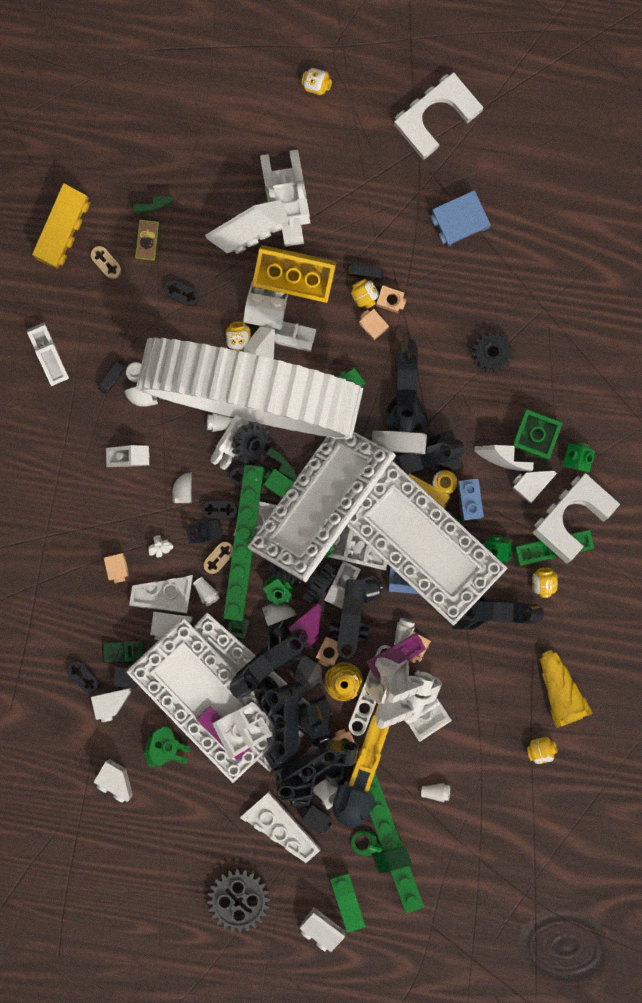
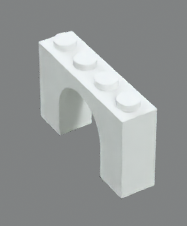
(449, 91)
(551, 529)

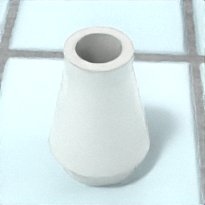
(218, 422)
(206, 592)
(403, 630)
(436, 792)

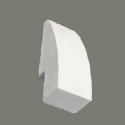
(47, 354)
(400, 441)

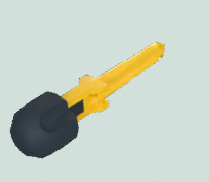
(353, 801)

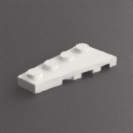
(276, 822)

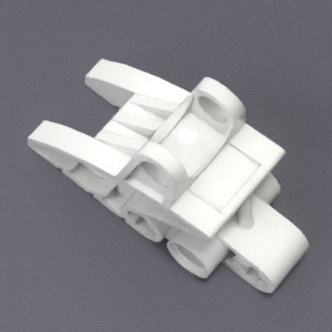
(290, 189)
(398, 685)

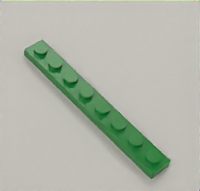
(244, 534)
(389, 840)

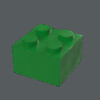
(537, 434)

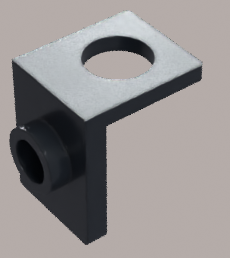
(204, 531)

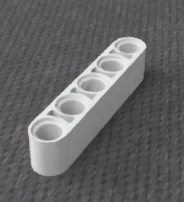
(365, 698)

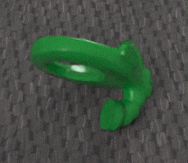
(373, 846)

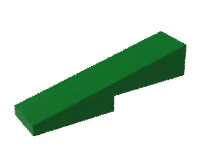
(539, 551)

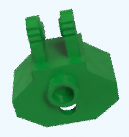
(165, 749)

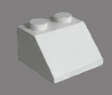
(322, 930)

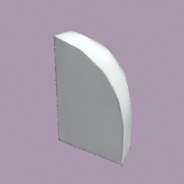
(139, 398)
(183, 489)
(277, 613)
(326, 793)

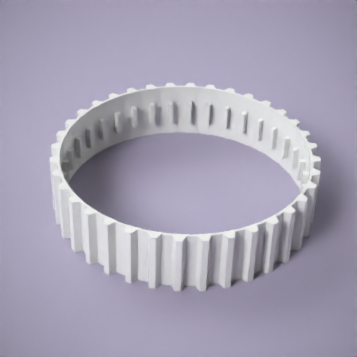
(249, 387)

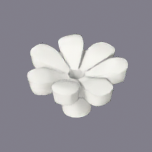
(160, 546)

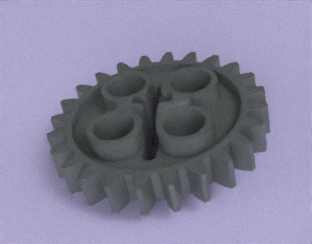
(226, 913)

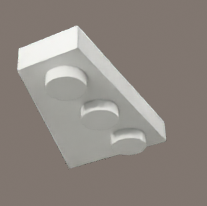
(164, 595)

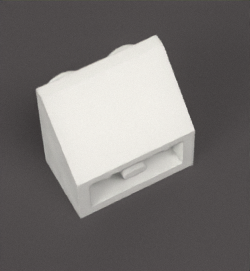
(265, 307)
(115, 780)

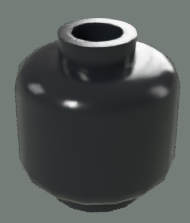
(373, 588)

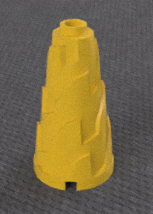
(343, 672)
(564, 696)

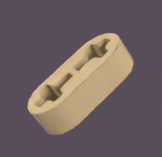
(102, 265)
(215, 554)

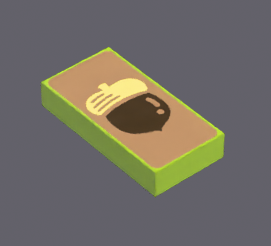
(147, 240)

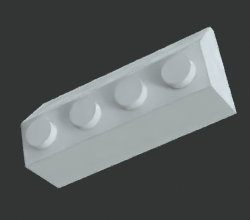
(249, 227)

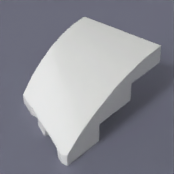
(503, 456)
(429, 720)
(243, 729)

